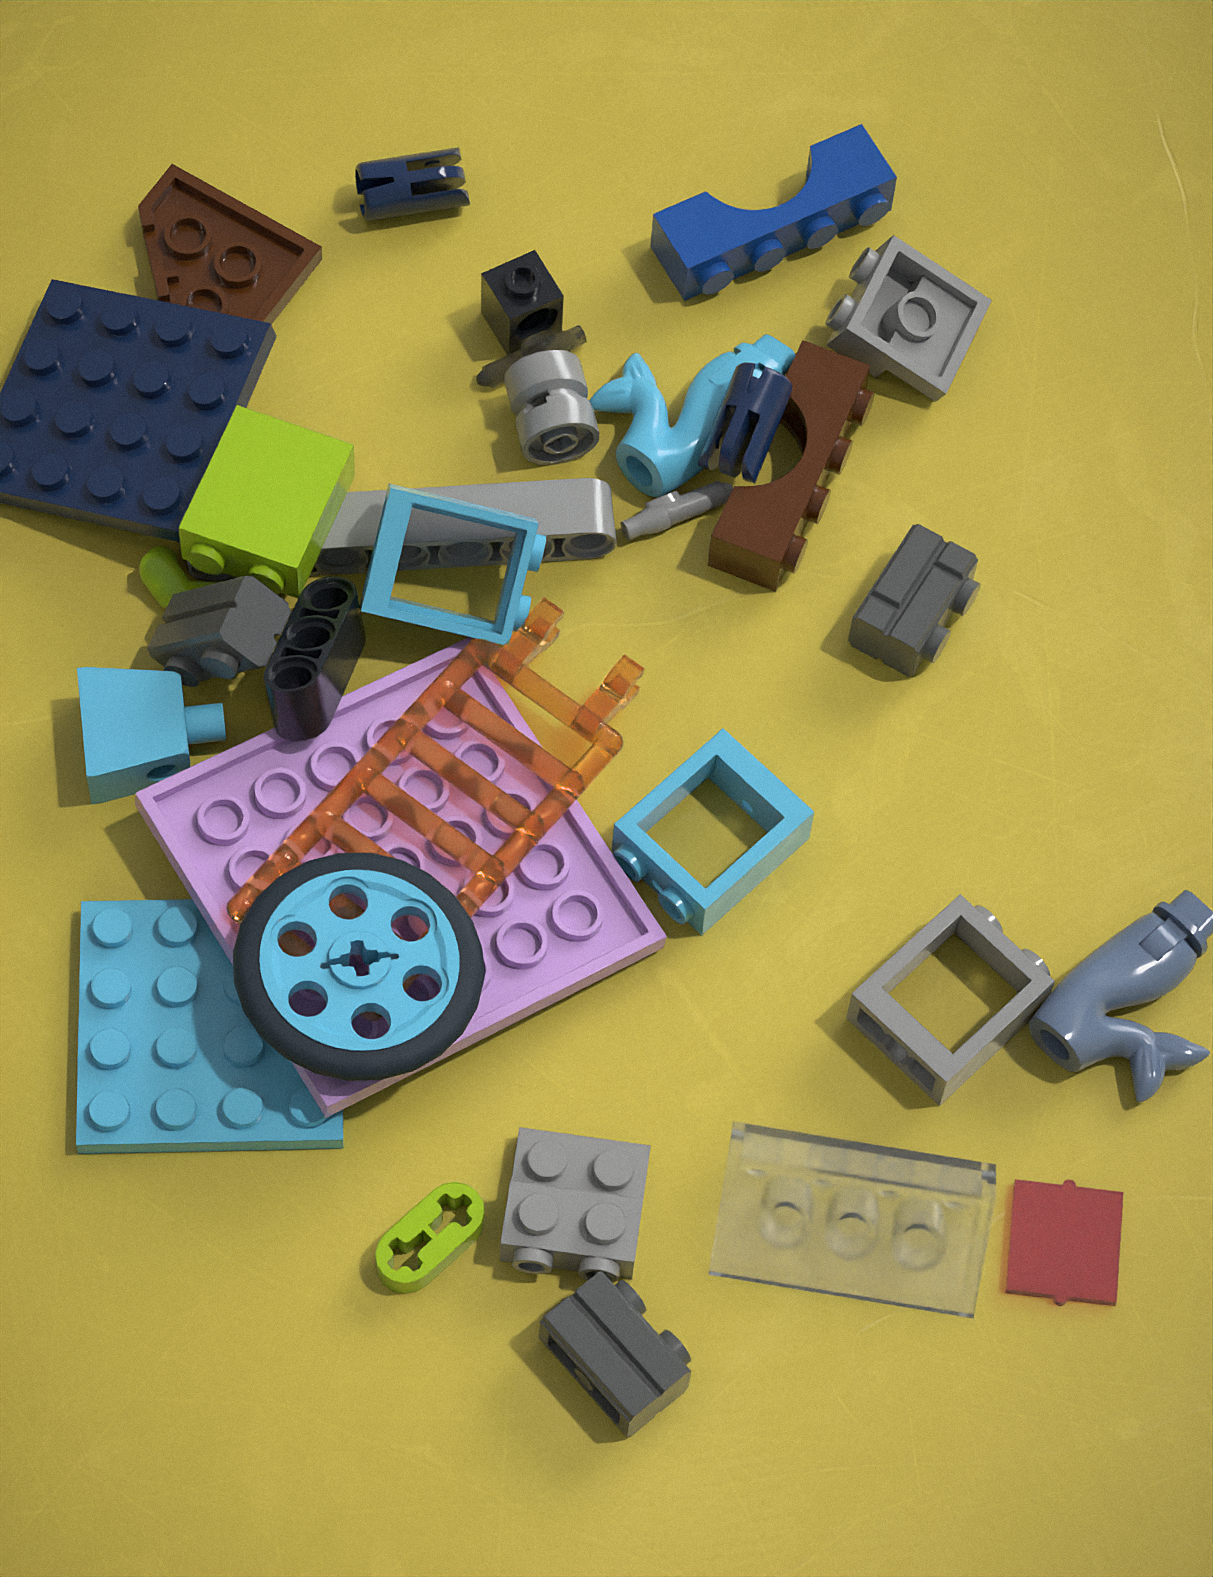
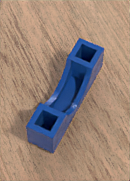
(712, 243)

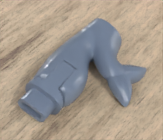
(1124, 972)

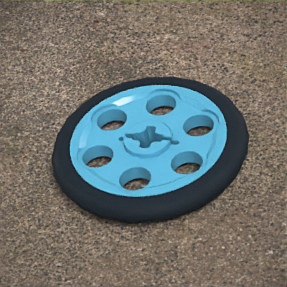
(327, 1041)

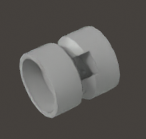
(551, 407)

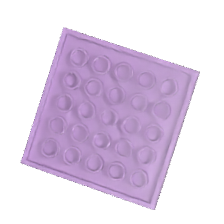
(544, 931)

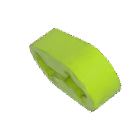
(440, 1248)

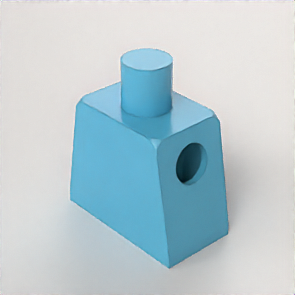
(139, 728)

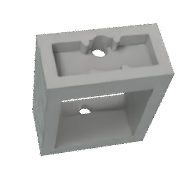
(912, 1045)

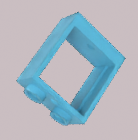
(512, 606)
(753, 790)

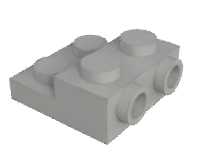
(907, 317)
(574, 1204)

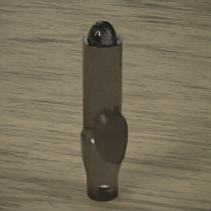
(567, 340)

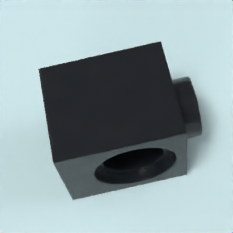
(520, 300)

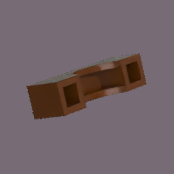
(764, 523)

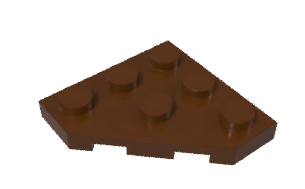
(219, 251)

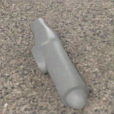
(675, 508)

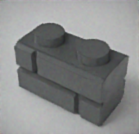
(914, 600)
(219, 630)
(616, 1352)

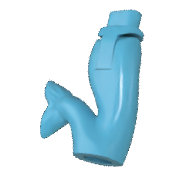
(663, 457)

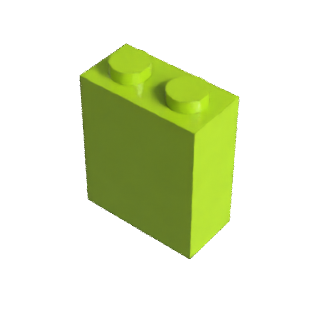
(267, 501)

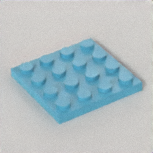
(169, 1047)

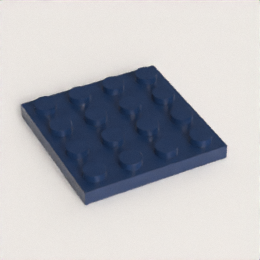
(122, 405)

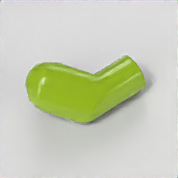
(164, 575)

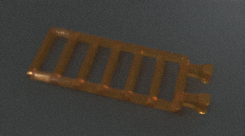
(406, 734)

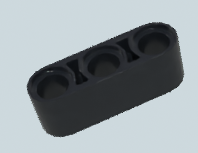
(314, 658)

